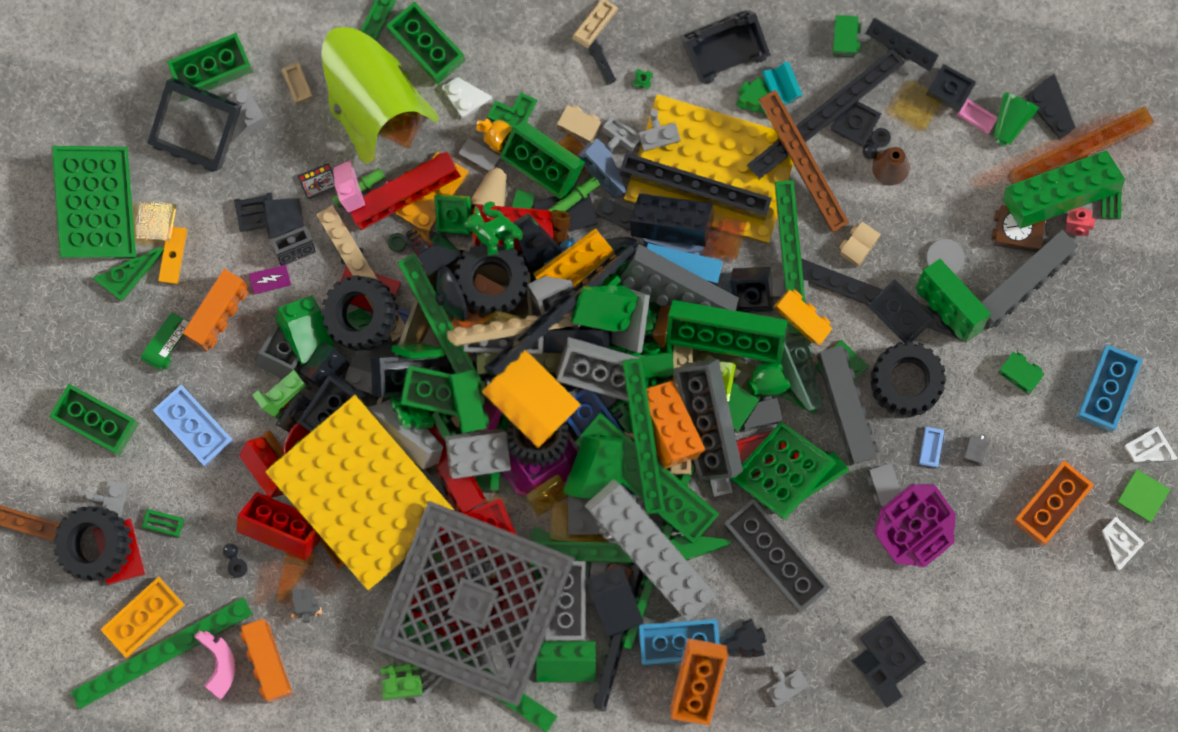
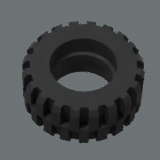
(507, 260)
(336, 312)
(923, 358)
(69, 543)

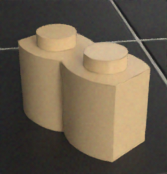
(859, 244)

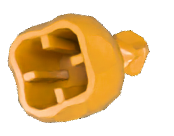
(495, 133)

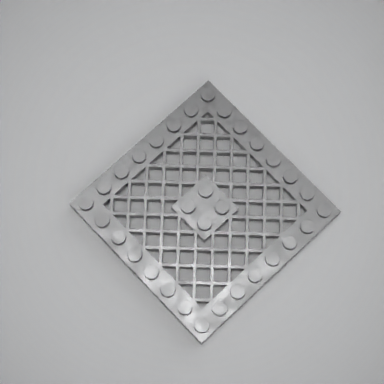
(473, 603)

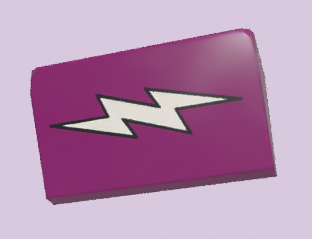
(270, 279)

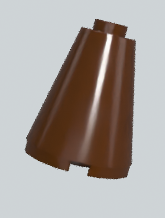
(891, 166)

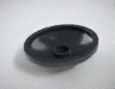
(450, 295)

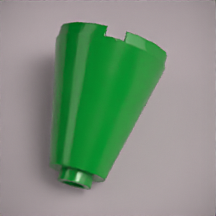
(1012, 118)

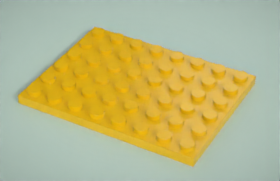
(719, 150)
(357, 491)

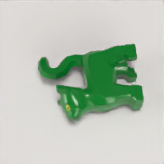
(497, 229)

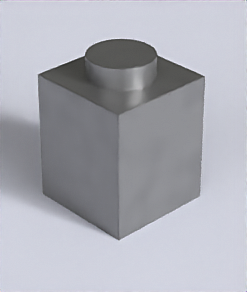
(976, 450)

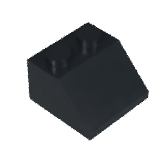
(753, 289)
(324, 363)

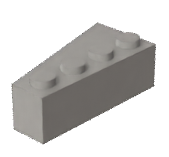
(416, 443)

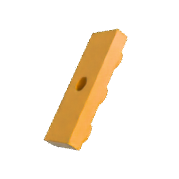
(171, 267)

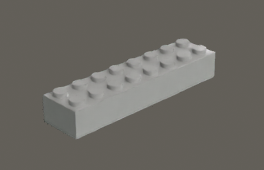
(650, 550)

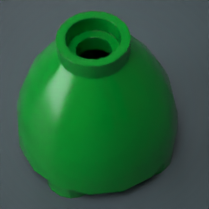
(768, 380)

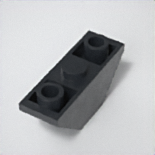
(877, 678)

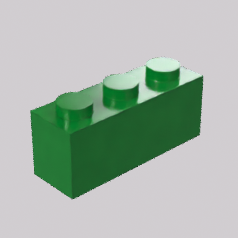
(468, 401)

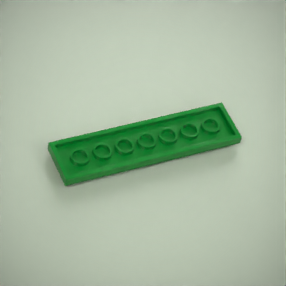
(682, 505)

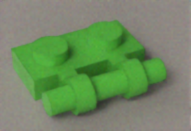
(401, 687)

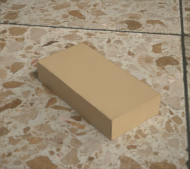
(297, 83)

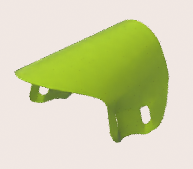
(366, 87)

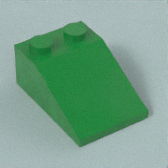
(605, 307)
(303, 327)

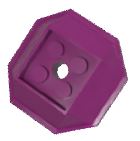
(528, 478)
(928, 535)

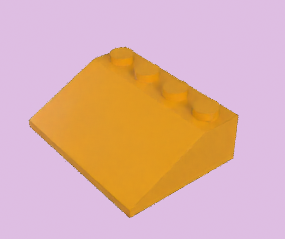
(531, 398)

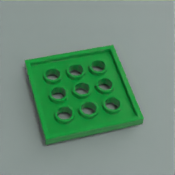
(783, 482)

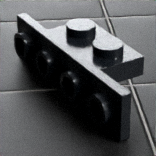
(902, 44)

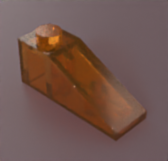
(292, 573)

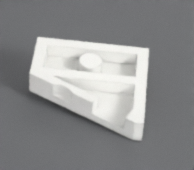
(465, 96)
(1150, 448)
(1121, 542)

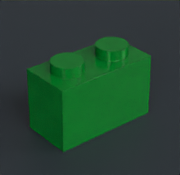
(845, 36)
(1021, 372)

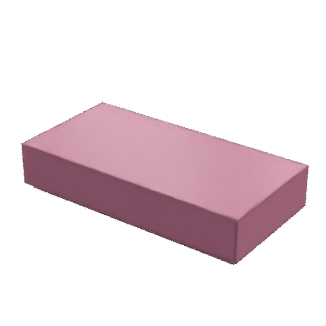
(977, 116)

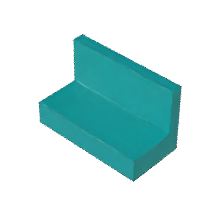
(784, 82)

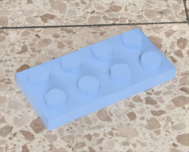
(193, 425)

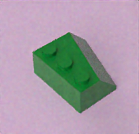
(595, 466)

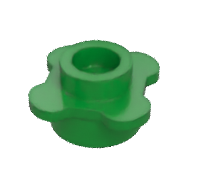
(642, 83)

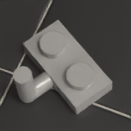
(620, 134)
(658, 136)
(113, 498)
(787, 686)

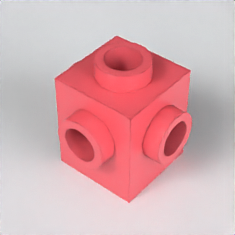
(1080, 222)

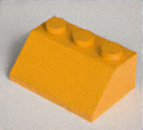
(803, 317)

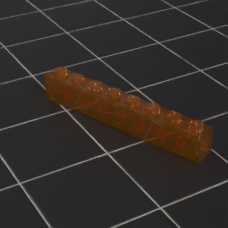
(1086, 145)

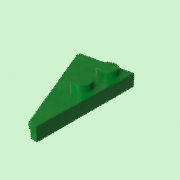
(123, 279)

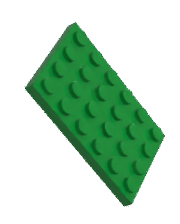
(93, 202)

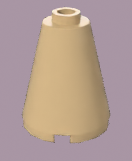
(491, 189)

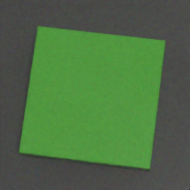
(1143, 496)

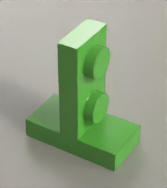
(280, 394)

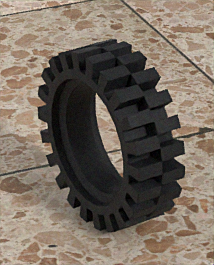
(536, 456)

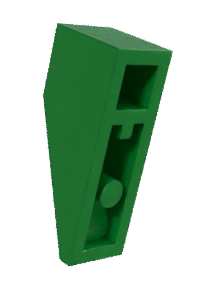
(701, 547)

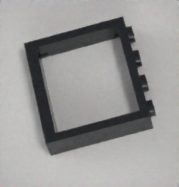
(205, 97)

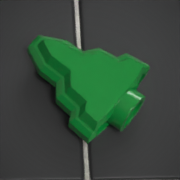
(750, 94)

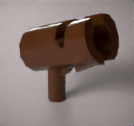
(560, 225)

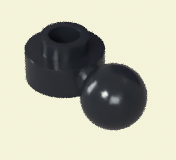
(870, 150)
(230, 551)

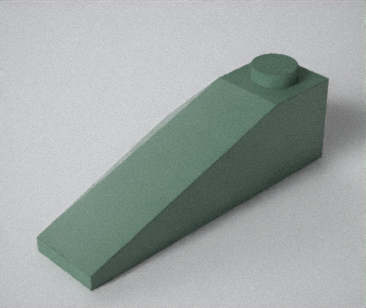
(800, 371)

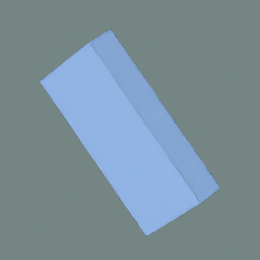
(931, 447)

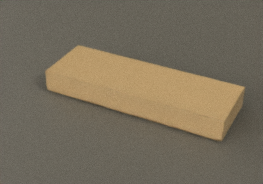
(595, 23)

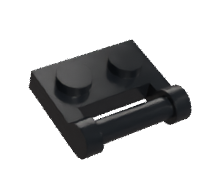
(253, 218)

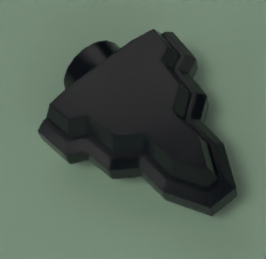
(746, 640)

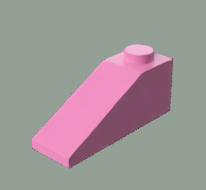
(348, 187)

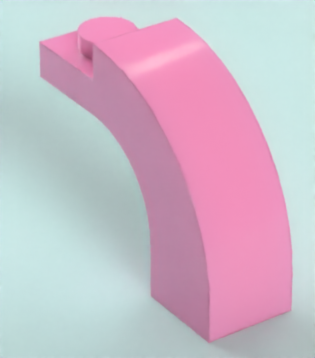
(224, 664)

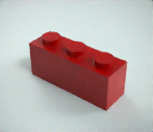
(258, 459)

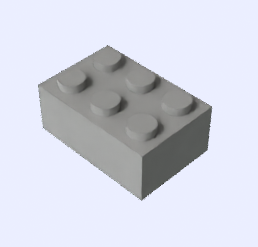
(477, 453)

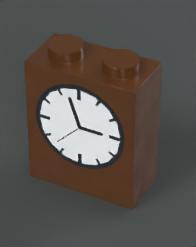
(1009, 234)

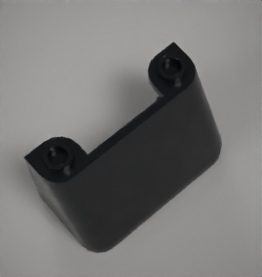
(725, 45)

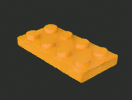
(422, 212)
(577, 259)
(142, 617)

